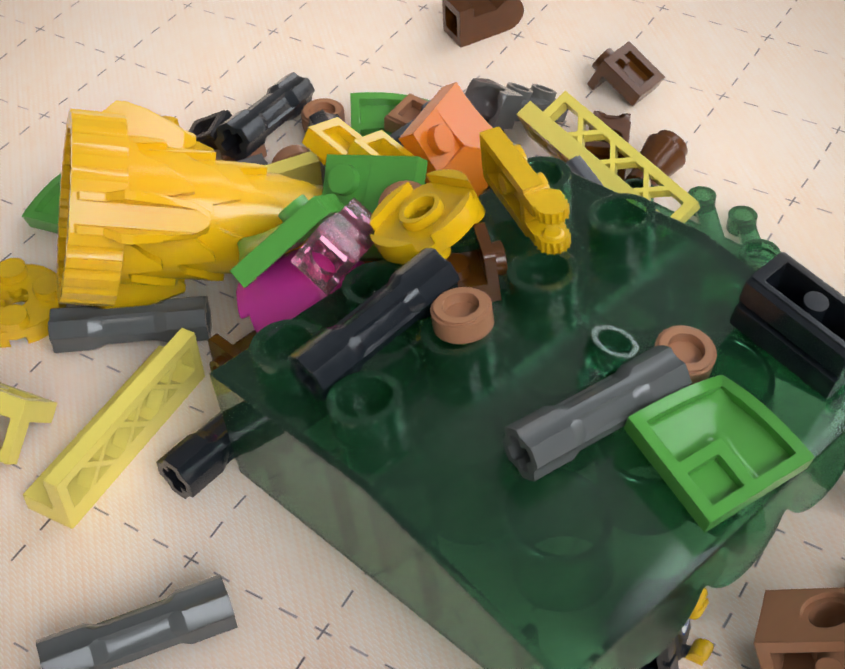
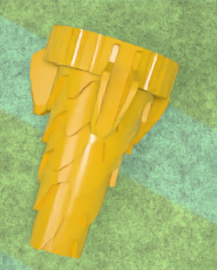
(152, 209)

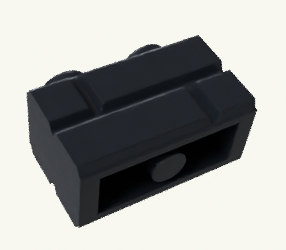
(795, 322)

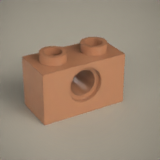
(802, 629)

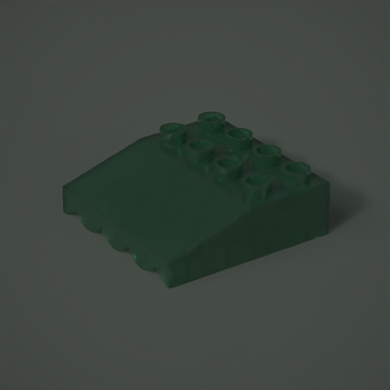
(413, 465)

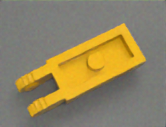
(524, 193)

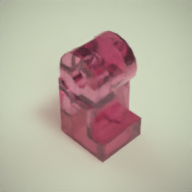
(339, 238)

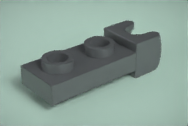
(502, 103)

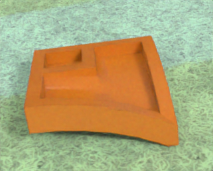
(449, 135)

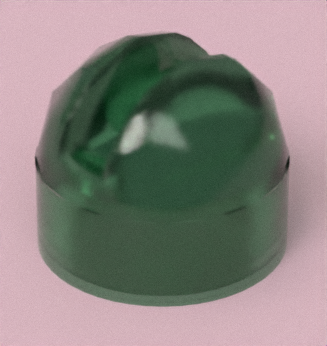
(608, 349)

